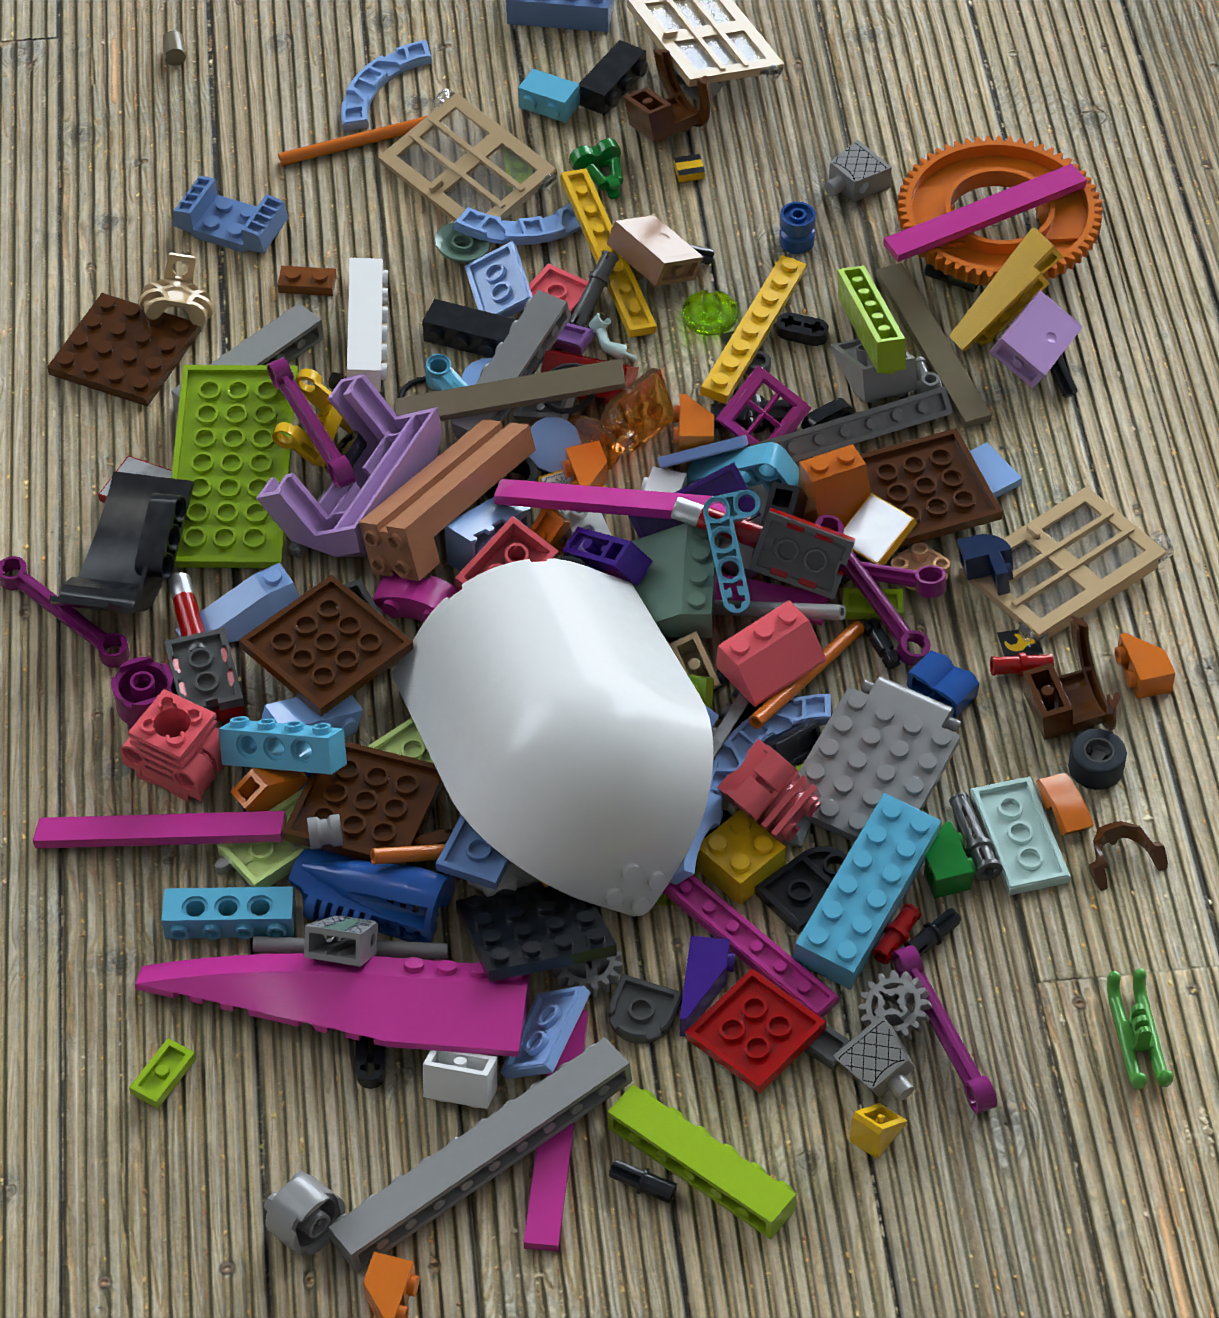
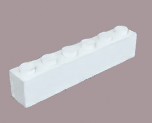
(366, 319)

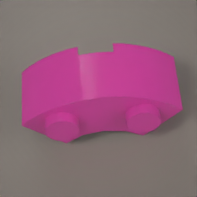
(410, 597)

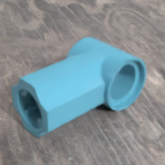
(441, 375)

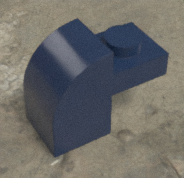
(987, 556)

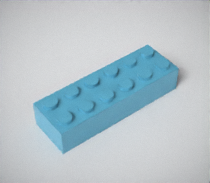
(866, 891)

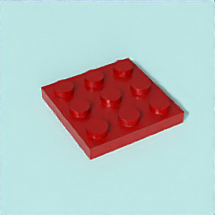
(755, 1030)

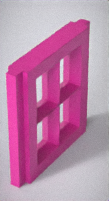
(743, 397)

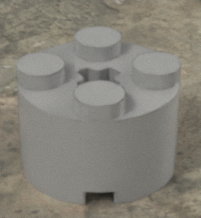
(303, 1213)

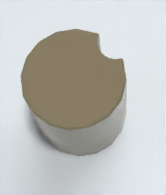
(174, 48)

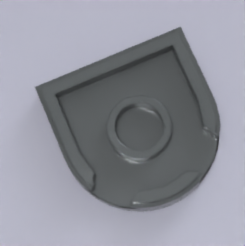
(642, 1010)

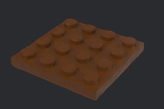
(123, 350)
(934, 484)
(326, 645)
(378, 797)

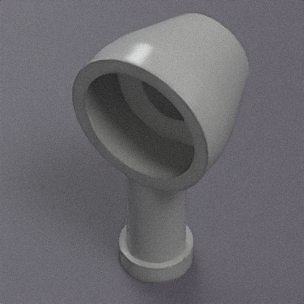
(927, 380)

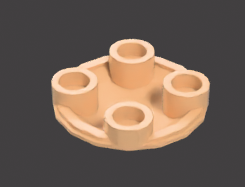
(919, 556)

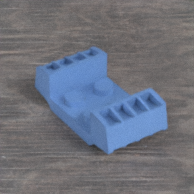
(228, 220)

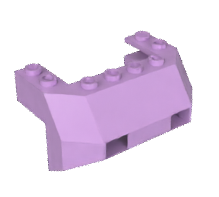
(393, 455)

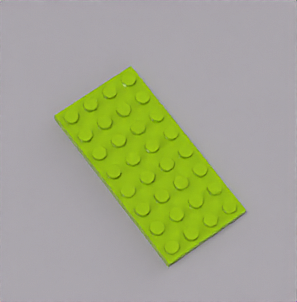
(230, 457)

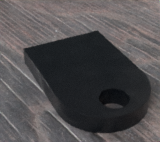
(800, 885)

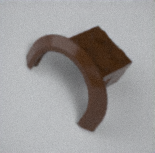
(662, 117)
(1073, 699)

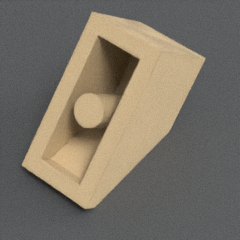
(694, 657)

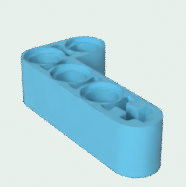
(756, 464)
(732, 553)

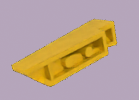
(1008, 291)

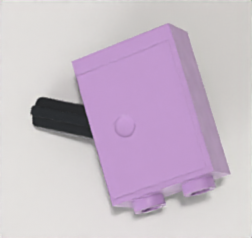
(1036, 343)

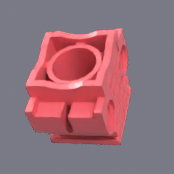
(175, 746)
(771, 792)

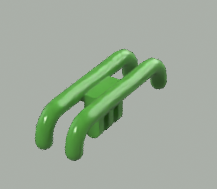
(1137, 1032)

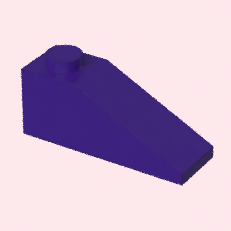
(609, 554)
(704, 977)

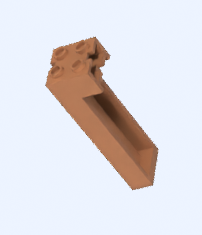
(404, 525)

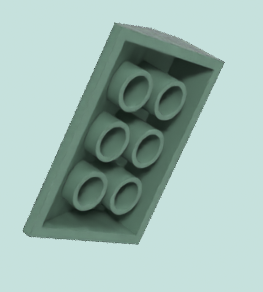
(679, 581)

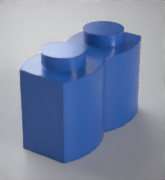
(942, 681)

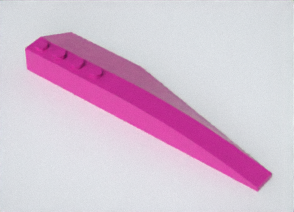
(386, 998)

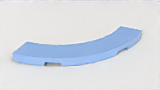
(374, 76)
(521, 232)
(744, 736)

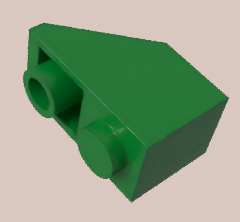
(947, 865)

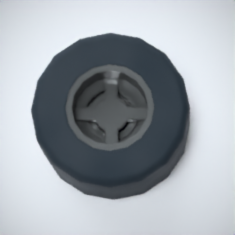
(1097, 759)

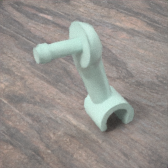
(615, 350)

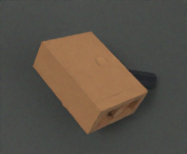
(657, 251)

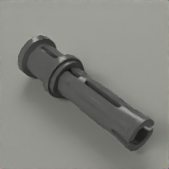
(963, 808)

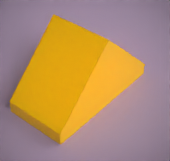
(875, 1128)

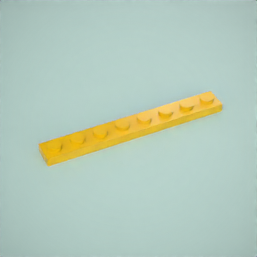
(597, 229)
(753, 329)

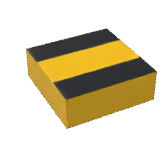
(689, 168)

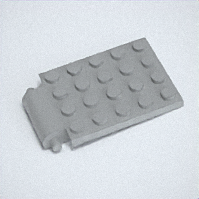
(876, 746)

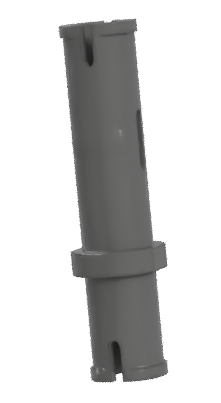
(597, 281)

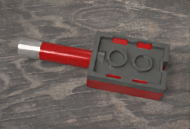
(784, 547)
(201, 659)

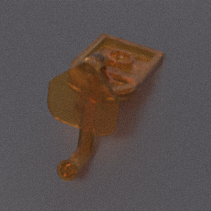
(629, 417)

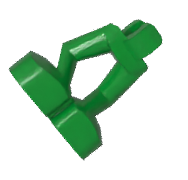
(604, 154)

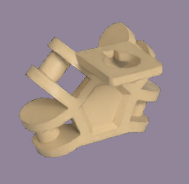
(177, 292)

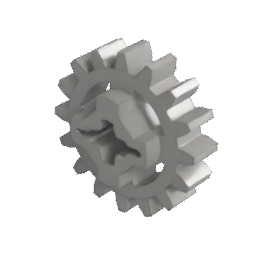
(597, 977)
(903, 997)

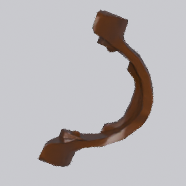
(1111, 834)

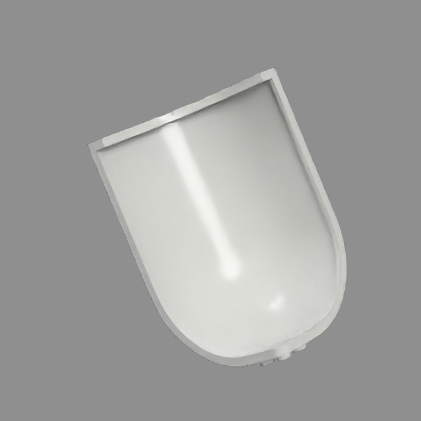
(564, 728)

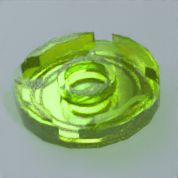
(710, 312)

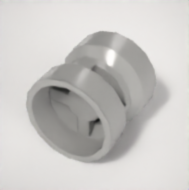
(325, 831)

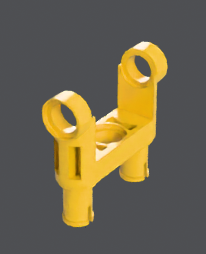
(328, 416)

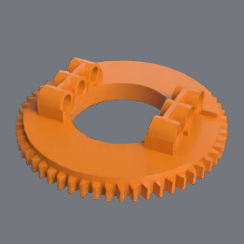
(938, 182)

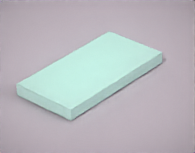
(1020, 835)

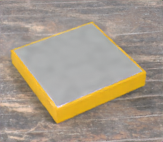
(878, 529)

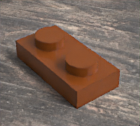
(307, 280)

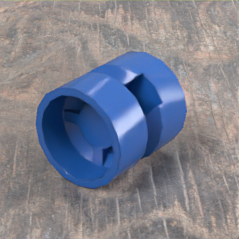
(797, 227)

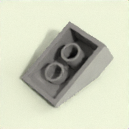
(864, 378)

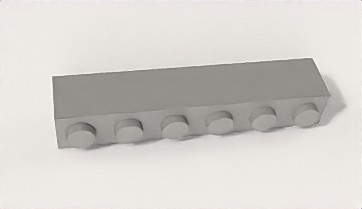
(284, 337)
(521, 350)

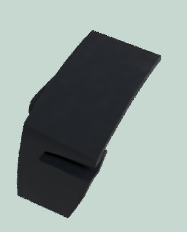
(131, 546)

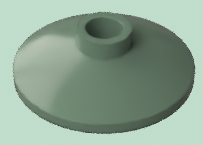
(459, 246)

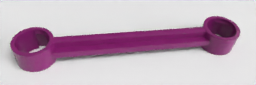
(338, 466)
(928, 580)
(880, 602)
(65, 614)
(977, 1088)

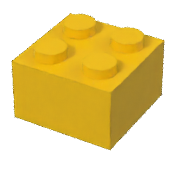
(739, 856)

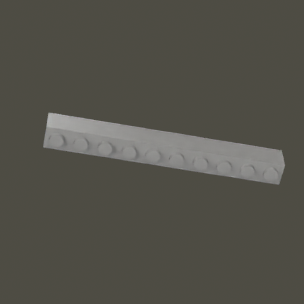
(480, 1154)

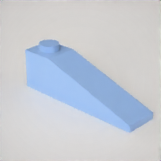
(250, 603)

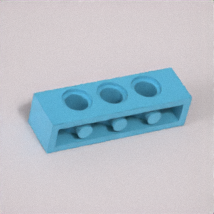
(293, 754)
(241, 903)

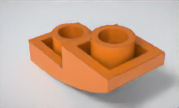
(1066, 802)

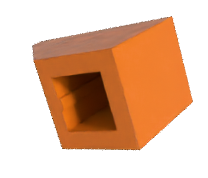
(695, 424)
(586, 464)
(1145, 666)
(266, 788)
(389, 1285)

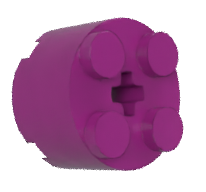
(138, 686)

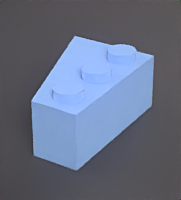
(473, 530)
(344, 715)

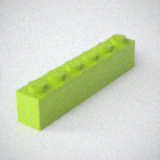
(871, 319)
(702, 1160)

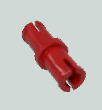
(1018, 663)
(896, 933)

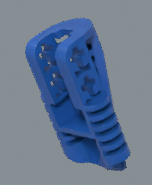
(361, 890)

